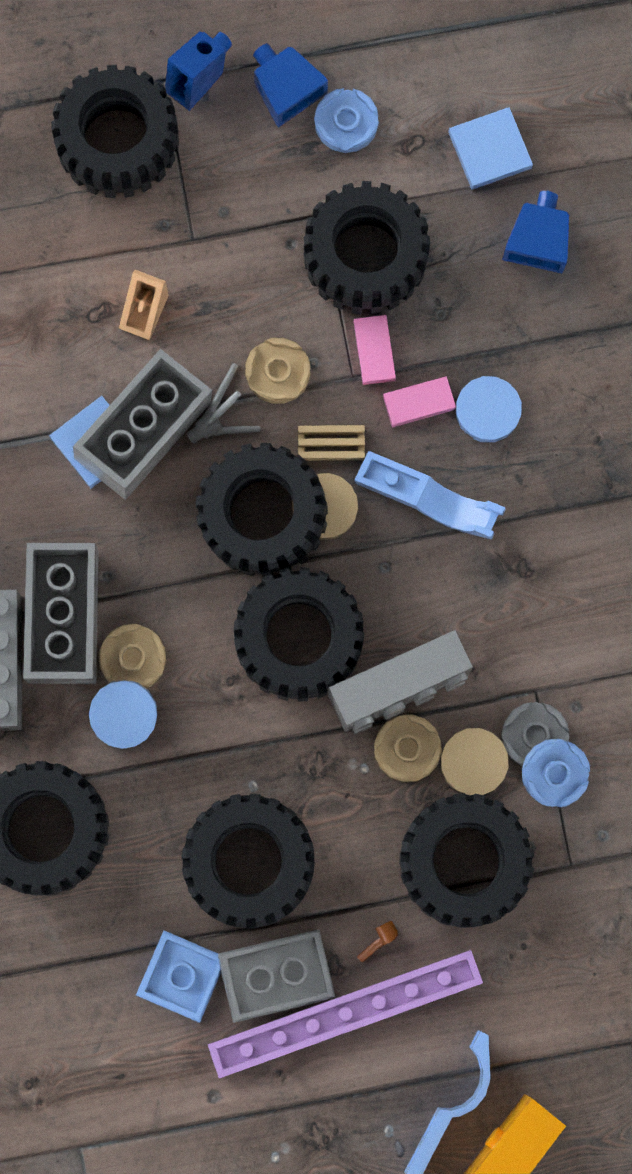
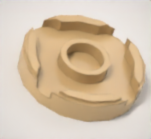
(277, 370)
(341, 505)
(133, 655)
(407, 748)
(474, 761)

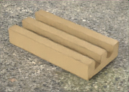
(322, 442)

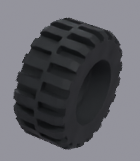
(110, 92)
(366, 207)
(236, 474)
(291, 589)
(243, 813)
(89, 828)
(513, 854)

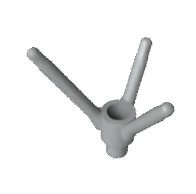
(209, 423)

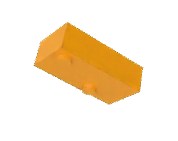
(518, 1141)

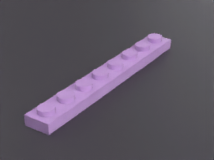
(344, 1014)

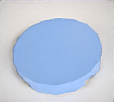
(346, 120)
(488, 409)
(123, 714)
(556, 773)

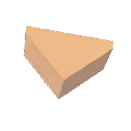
(143, 304)

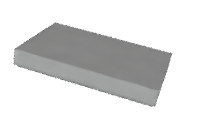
(276, 975)

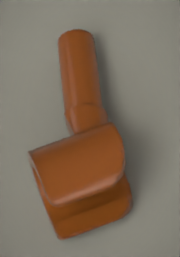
(386, 933)

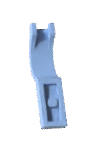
(428, 496)
(443, 1116)

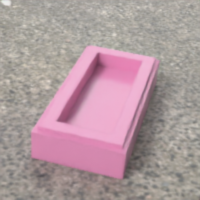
(374, 350)
(419, 401)

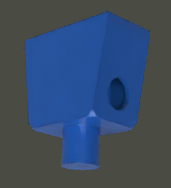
(196, 67)
(287, 82)
(540, 235)

